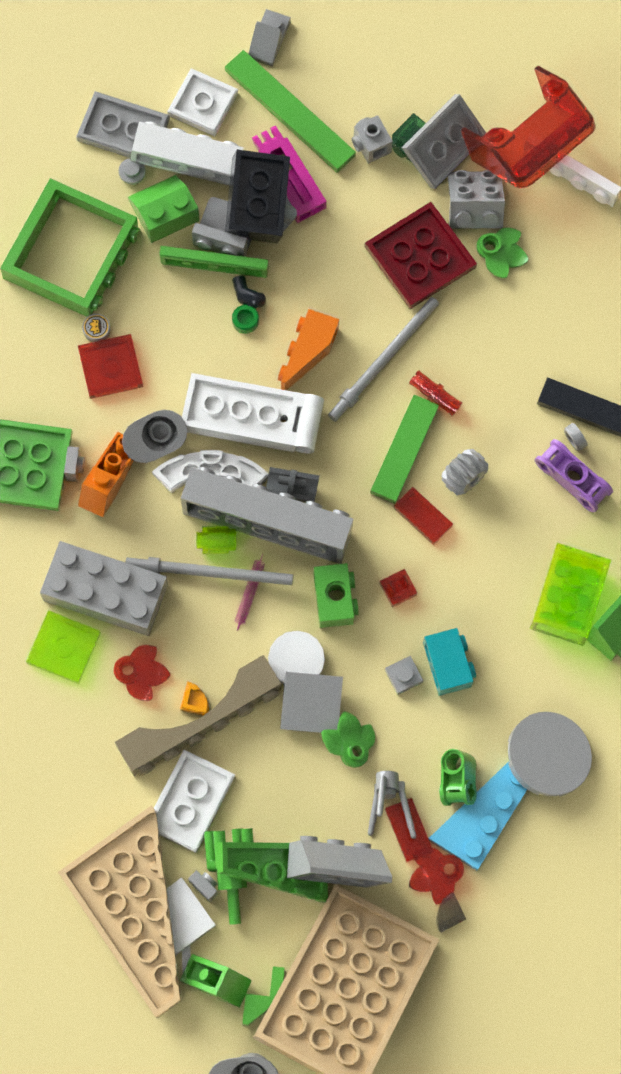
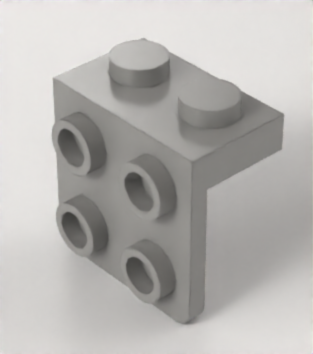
(475, 200)
(211, 231)

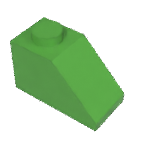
(216, 980)

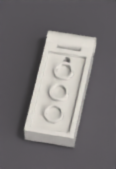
(252, 414)

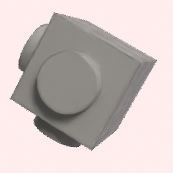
(372, 139)

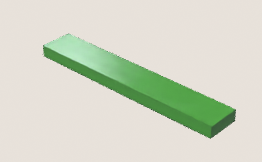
(290, 111)

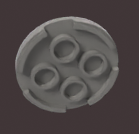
(549, 754)

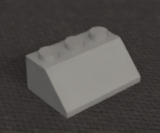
(337, 863)

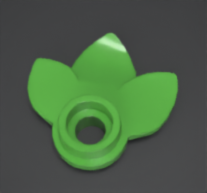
(506, 251)
(349, 736)

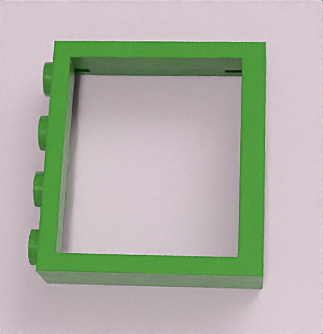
(31, 230)

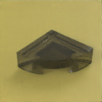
(449, 913)

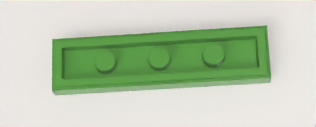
(214, 261)
(404, 449)

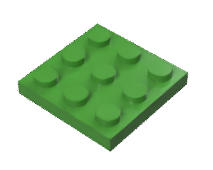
(32, 464)

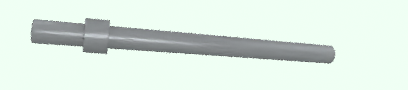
(350, 396)
(156, 565)

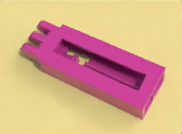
(301, 188)

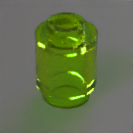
(216, 539)

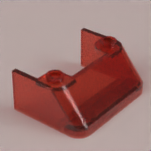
(537, 142)

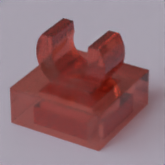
(398, 588)

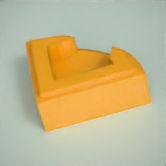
(194, 700)

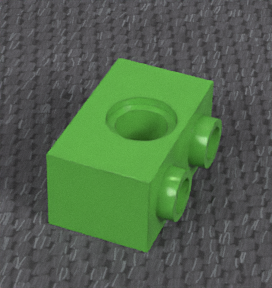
(332, 612)

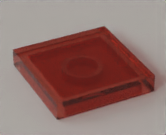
(110, 366)

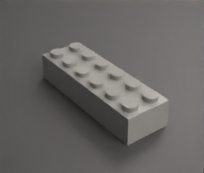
(267, 514)

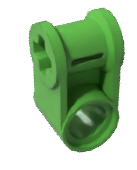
(458, 780)

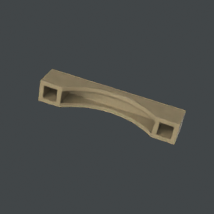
(148, 746)

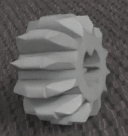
(464, 471)

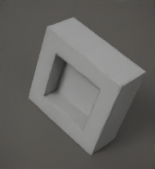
(74, 464)
(403, 675)
(204, 884)

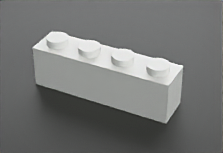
(183, 152)

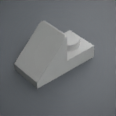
(268, 37)

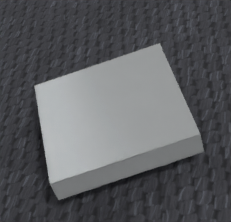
(311, 702)

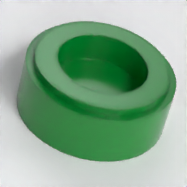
(245, 319)

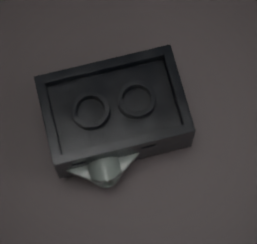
(258, 196)

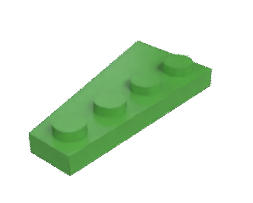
(266, 866)

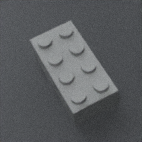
(104, 588)

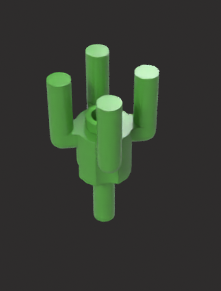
(225, 882)

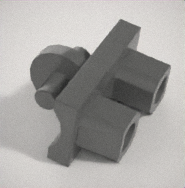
(298, 484)

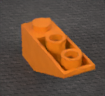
(313, 344)
(105, 478)

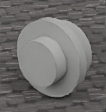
(131, 172)

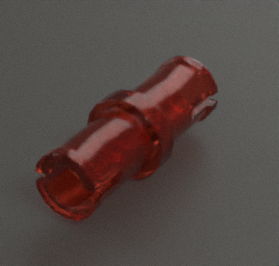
(435, 393)

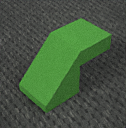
(258, 1005)

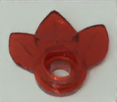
(145, 672)
(431, 873)

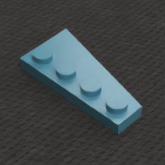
(477, 826)

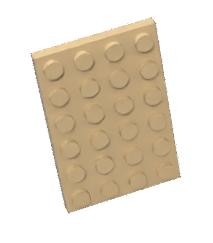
(346, 987)

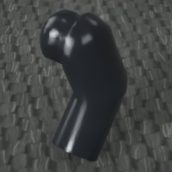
(247, 296)

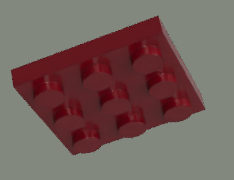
(420, 255)

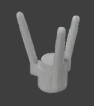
(386, 788)

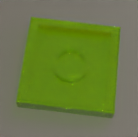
(63, 647)

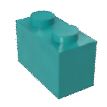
(448, 661)

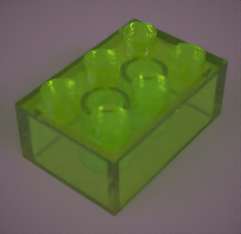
(570, 594)

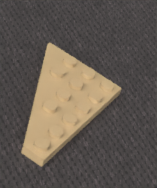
(127, 901)

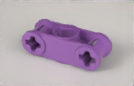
(581, 489)

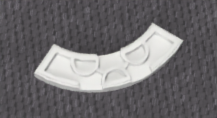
(175, 471)

